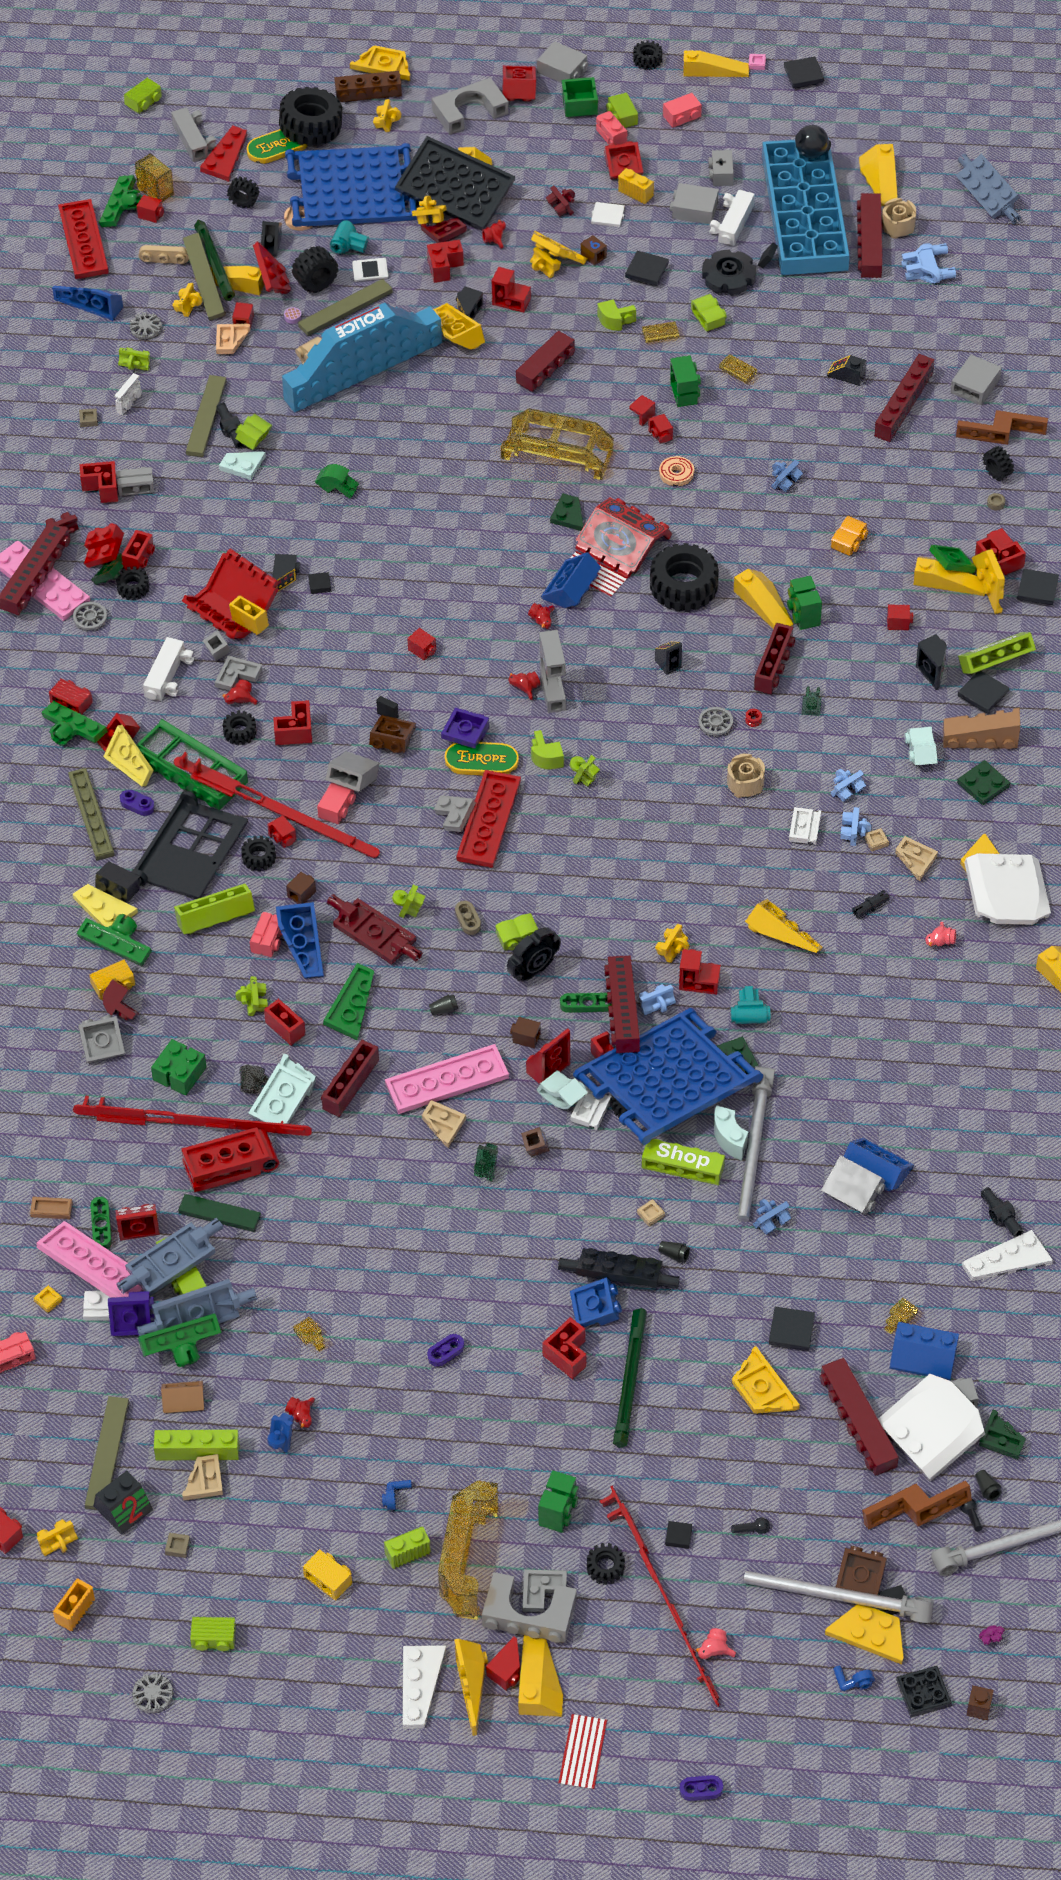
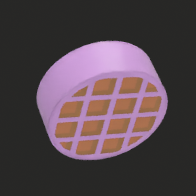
(292, 315)

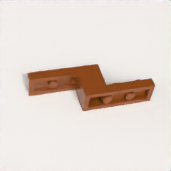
(1002, 427)
(917, 1505)

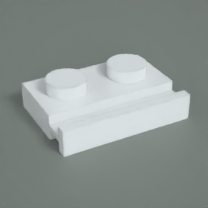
(128, 394)
(804, 825)
(590, 1110)
(95, 1306)

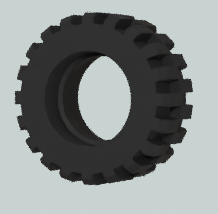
(310, 116)
(684, 560)

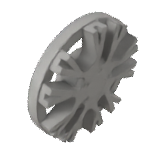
(145, 325)
(90, 616)
(715, 721)
(152, 1693)

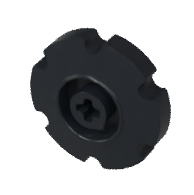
(729, 272)
(533, 954)

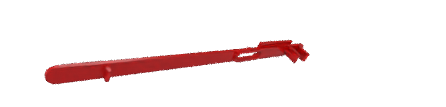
(228, 786)
(139, 1116)
(624, 1512)

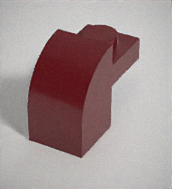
(114, 997)

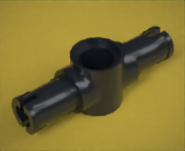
(229, 424)
(1002, 1212)

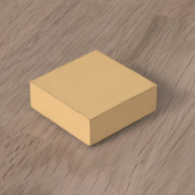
(876, 839)
(650, 1212)

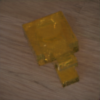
(903, 1312)
(308, 1332)

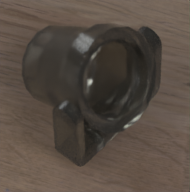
(252, 1078)

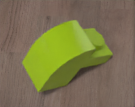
(614, 318)
(546, 755)

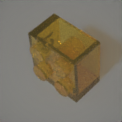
(154, 177)

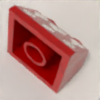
(137, 1222)

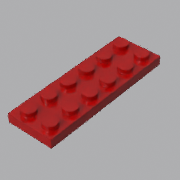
(83, 239)
(488, 818)

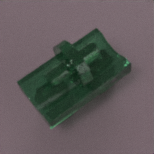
(486, 1161)

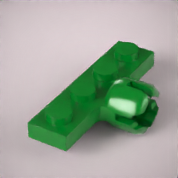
(121, 199)
(70, 724)
(116, 938)
(180, 1339)

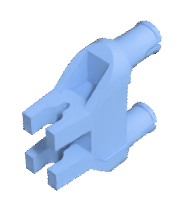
(923, 266)

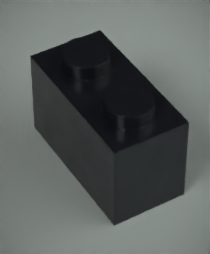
(117, 881)

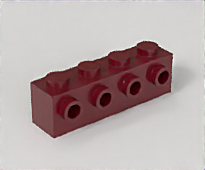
(545, 361)
(773, 658)
(350, 1078)

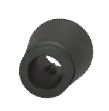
(444, 1005)
(675, 1251)
(989, 1487)

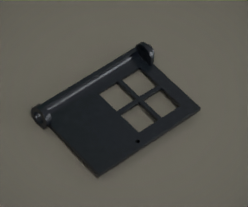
(183, 868)

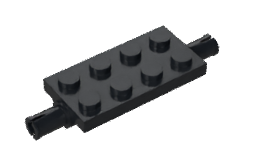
(619, 1268)

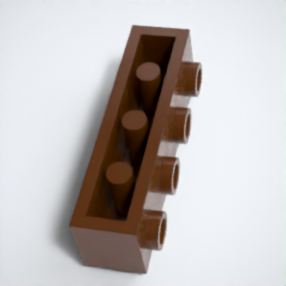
(368, 86)

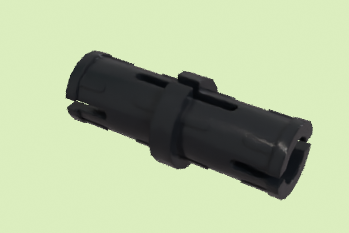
(870, 904)

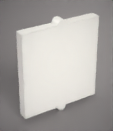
(607, 214)

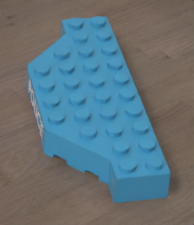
(360, 350)

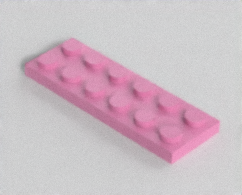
(55, 592)
(446, 1078)
(86, 1259)

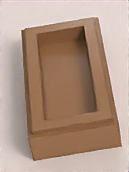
(51, 1208)

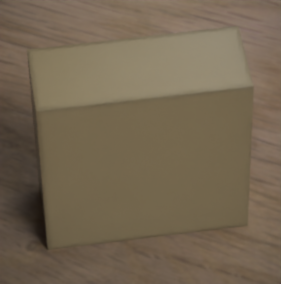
(88, 417)
(177, 1545)

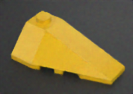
(880, 171)
(244, 278)
(460, 327)
(771, 921)
(471, 1670)
(539, 1684)

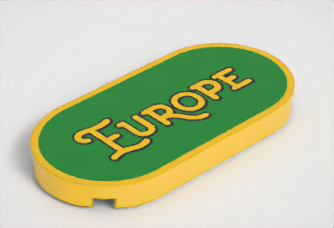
(271, 147)
(486, 756)

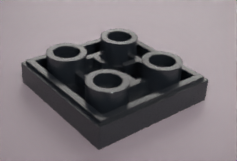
(804, 72)
(647, 268)
(1038, 587)
(983, 691)
(791, 1328)
(923, 1691)

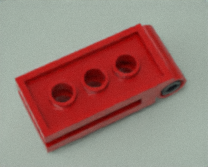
(229, 1159)

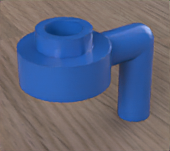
(389, 1498)
(860, 1680)

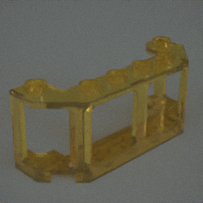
(552, 447)
(454, 1586)

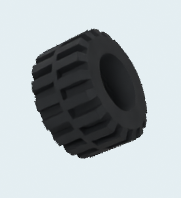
(315, 269)

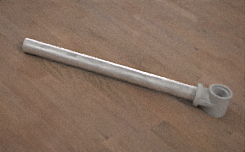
(761, 1091)
(948, 1561)
(918, 1608)

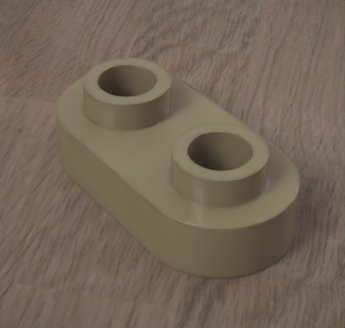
(468, 919)

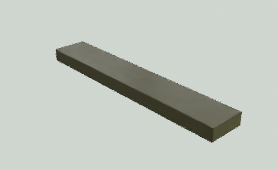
(204, 276)
(345, 307)
(206, 416)
(91, 814)
(107, 1447)

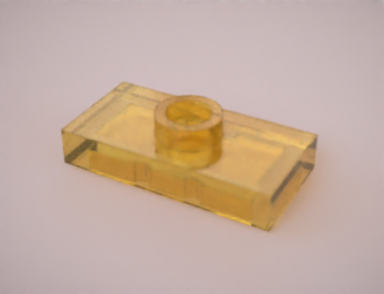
(660, 332)
(738, 368)

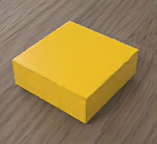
(48, 1299)

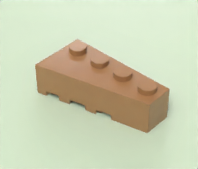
(983, 730)

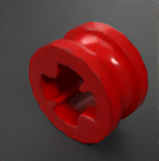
(753, 713)

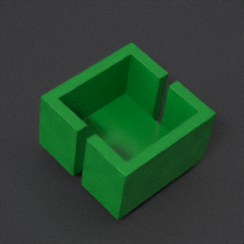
(579, 97)
(684, 381)
(804, 603)
(182, 1065)
(557, 1504)

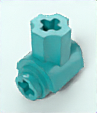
(348, 238)
(749, 1008)

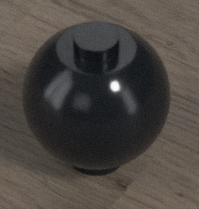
(812, 141)

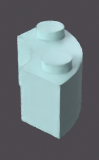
(921, 746)
(561, 1090)
(729, 1134)

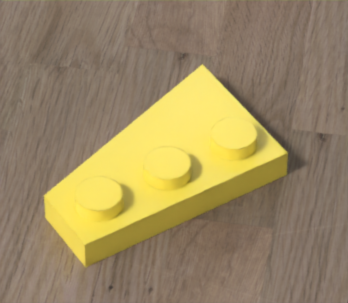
(127, 757)
(102, 906)

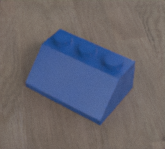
(572, 581)
(879, 1161)
(924, 1350)

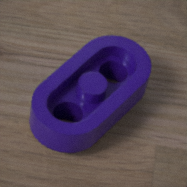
(136, 801)
(444, 1350)
(700, 1786)

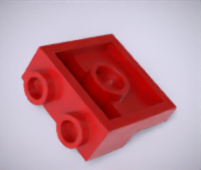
(621, 157)
(103, 545)

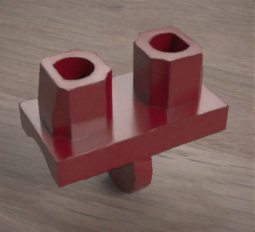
(563, 199)
(67, 520)

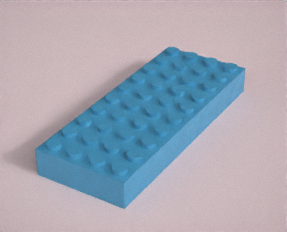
(804, 210)

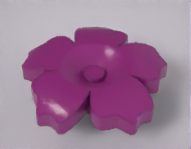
(992, 1634)

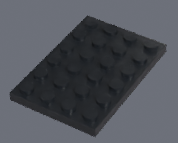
(455, 179)

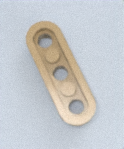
(163, 254)

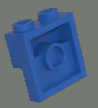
(596, 1303)

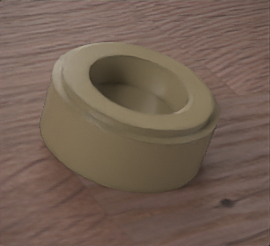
(996, 501)

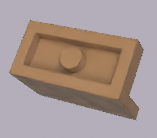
(182, 1396)

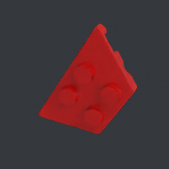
(271, 271)

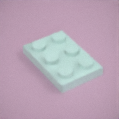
(280, 1096)

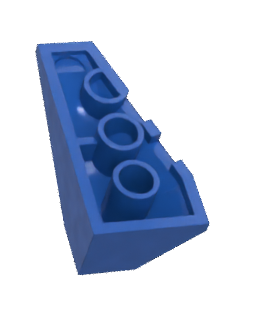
(96, 301)
(301, 934)

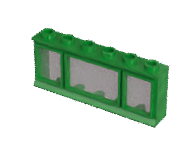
(168, 742)

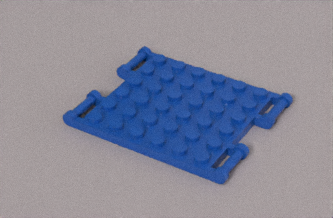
(350, 185)
(670, 1076)

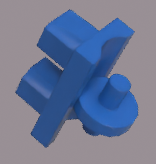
(281, 1432)

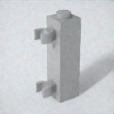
(190, 135)

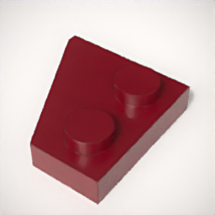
(444, 230)

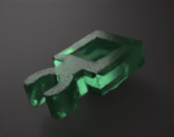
(811, 702)

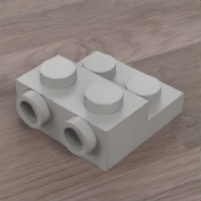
(101, 1039)

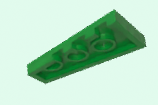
(349, 1007)

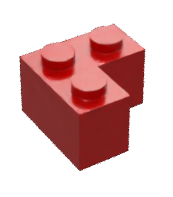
(443, 257)
(507, 292)
(100, 477)
(1009, 557)
(294, 728)
(698, 976)
(563, 1348)

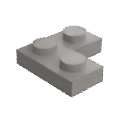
(234, 669)
(457, 811)
(537, 1584)

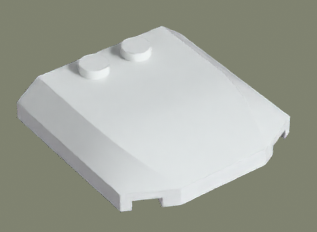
(1007, 888)
(933, 1424)

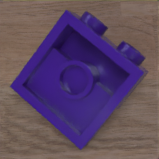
(465, 728)
(129, 1313)

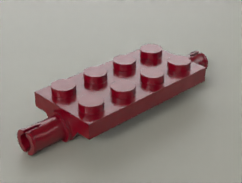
(374, 930)

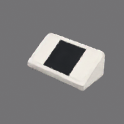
(370, 269)

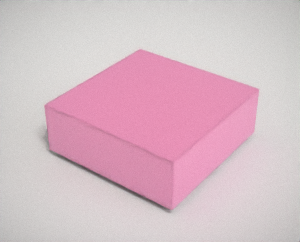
(757, 61)

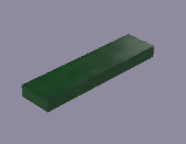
(225, 1213)

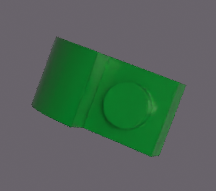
(336, 477)

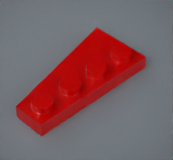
(223, 157)

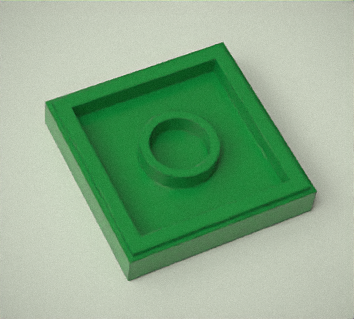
(952, 558)

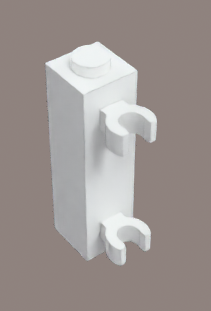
(736, 217)
(164, 668)

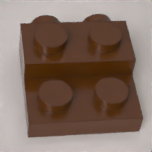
(391, 734)
(861, 1570)

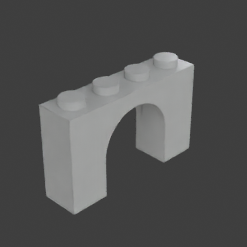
(481, 92)
(551, 669)
(549, 1625)

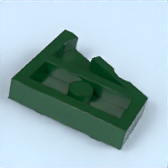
(568, 513)
(1002, 1437)

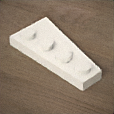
(1008, 1257)
(420, 1677)

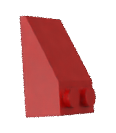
(519, 82)
(550, 1058)

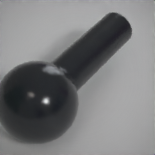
(970, 1508)
(760, 1525)

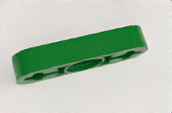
(581, 1008)
(95, 1217)

